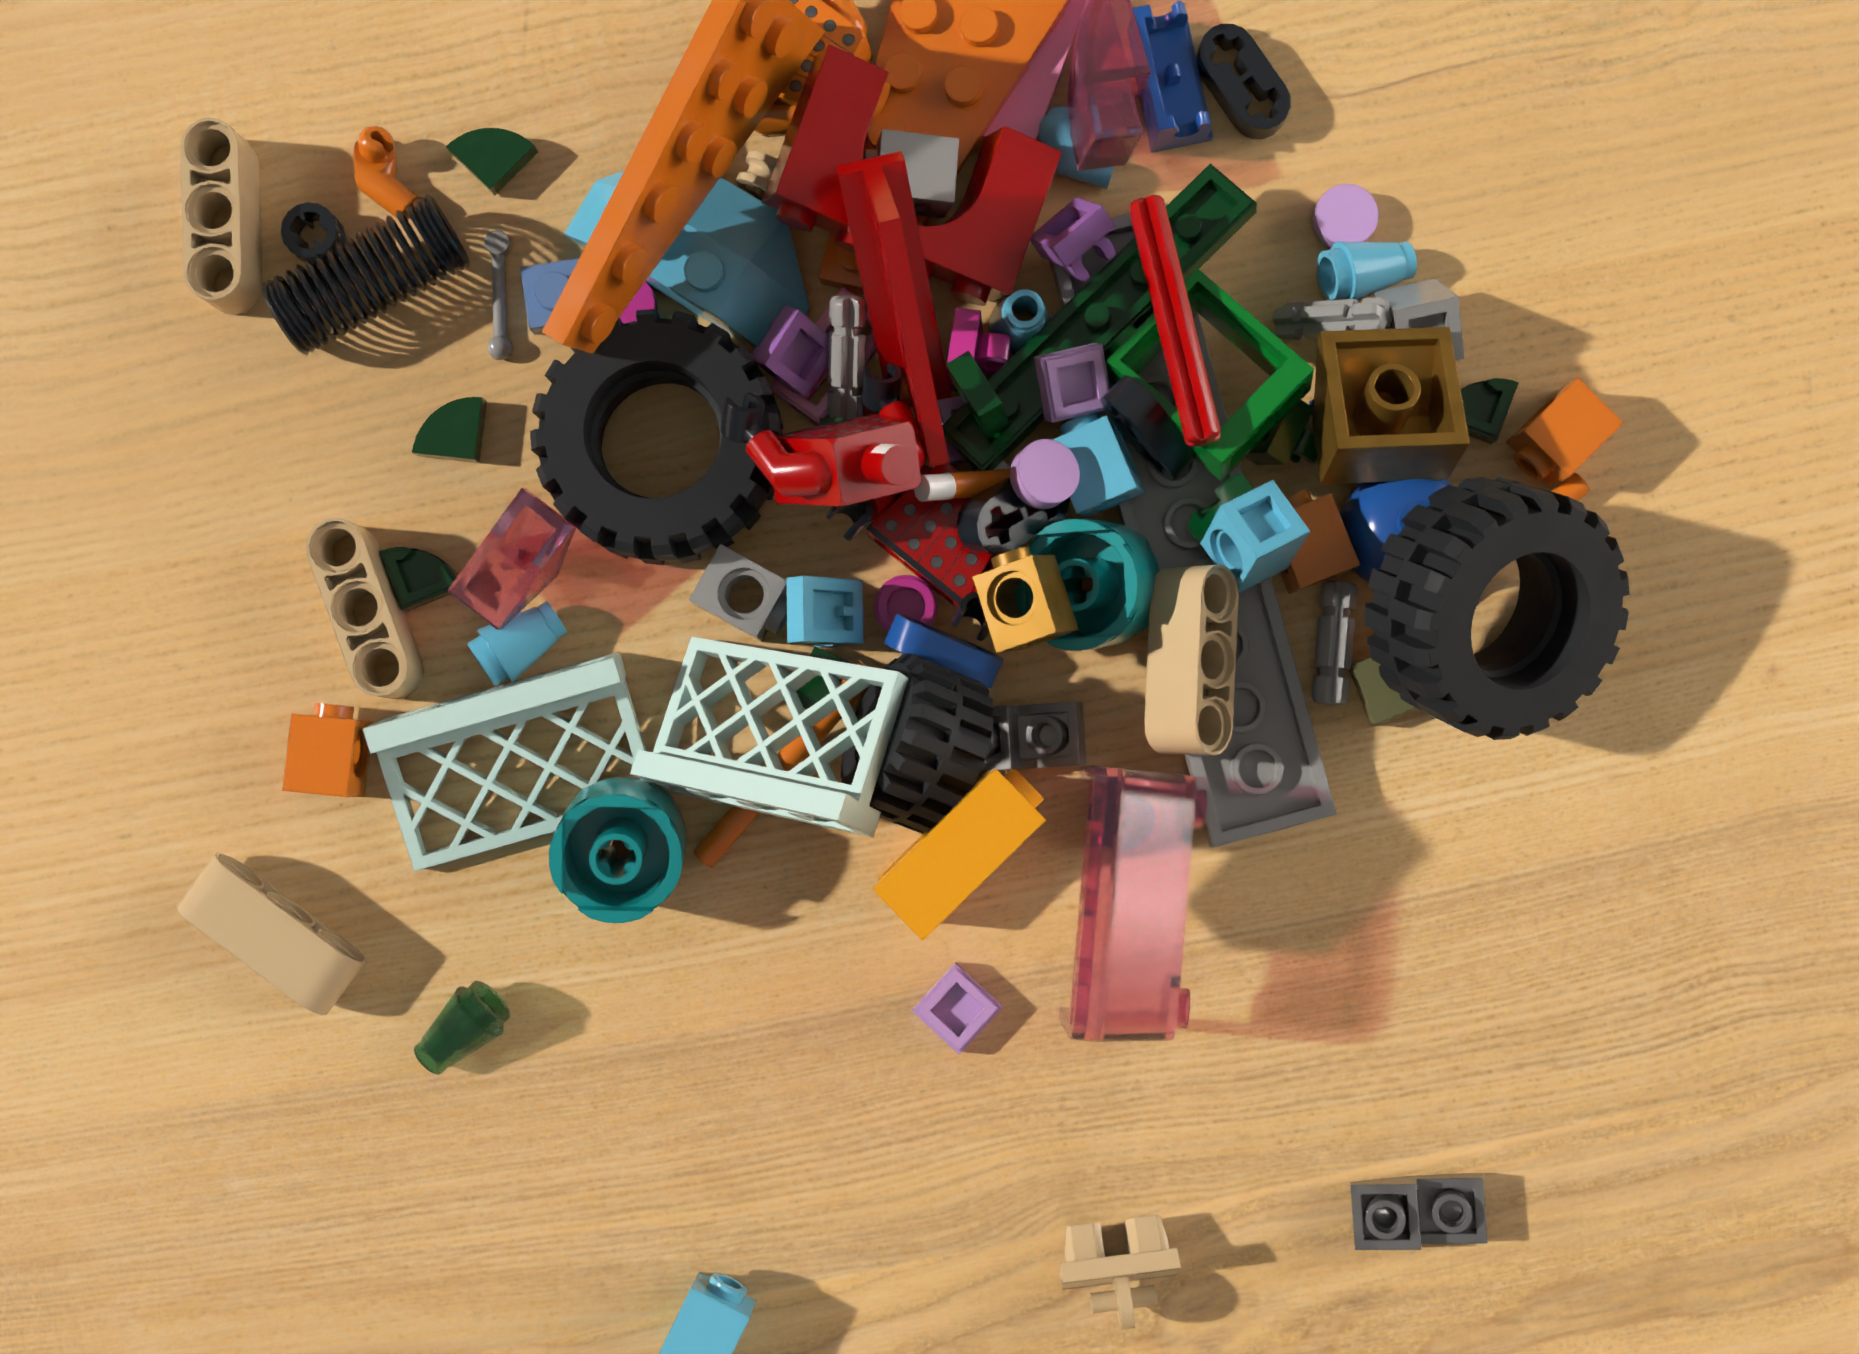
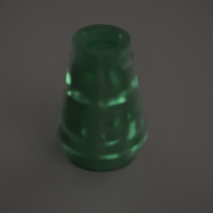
(463, 1026)

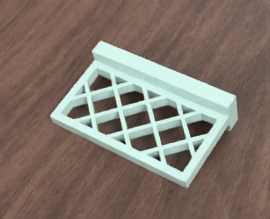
(483, 714)
(770, 788)

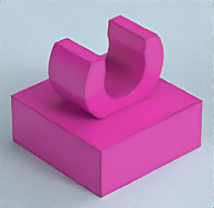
(987, 349)

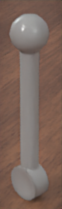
(498, 246)

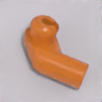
(377, 171)

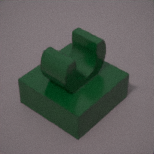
(1287, 440)

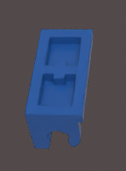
(1173, 93)

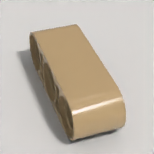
(206, 192)
(342, 589)
(1191, 660)
(271, 934)

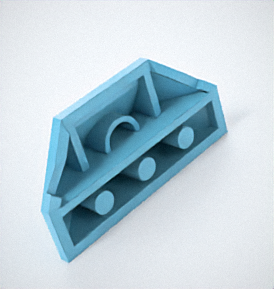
(725, 265)

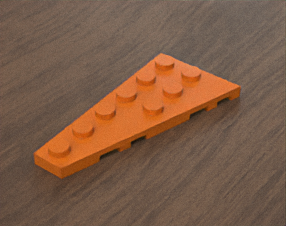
(948, 78)
(707, 113)

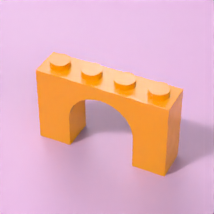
(960, 850)

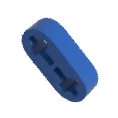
(941, 647)

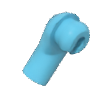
(1055, 132)

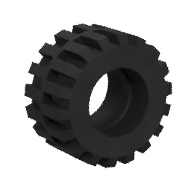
(934, 744)

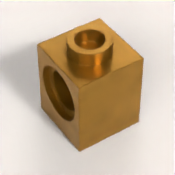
(1051, 609)

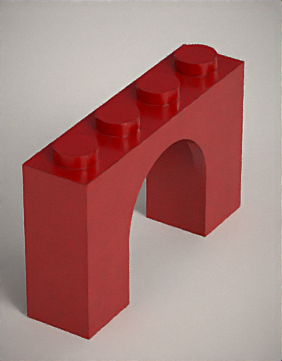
(976, 247)

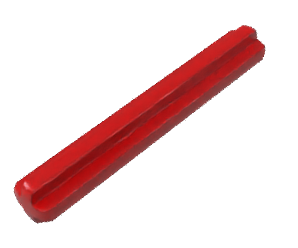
(1175, 321)

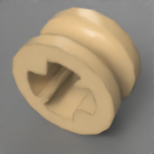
(758, 175)

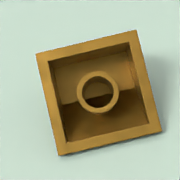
(1387, 406)

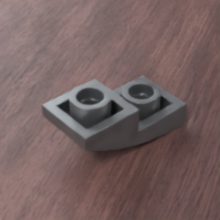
(1037, 736)
(1418, 1211)

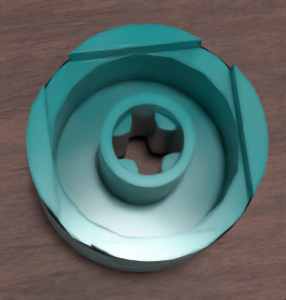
(1121, 575)
(587, 865)

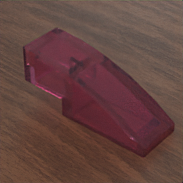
(1103, 84)

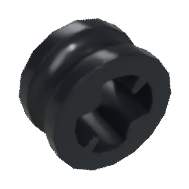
(304, 215)

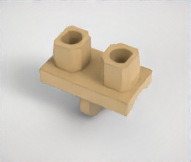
(1147, 1259)

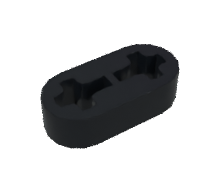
(1254, 73)
(1148, 427)
(1016, 527)

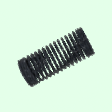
(294, 301)

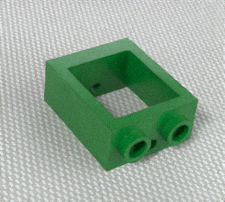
(1268, 405)

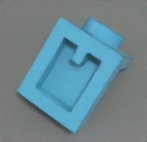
(824, 611)

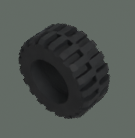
(589, 391)
(1558, 630)

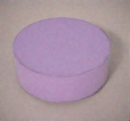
(1345, 215)
(1044, 474)

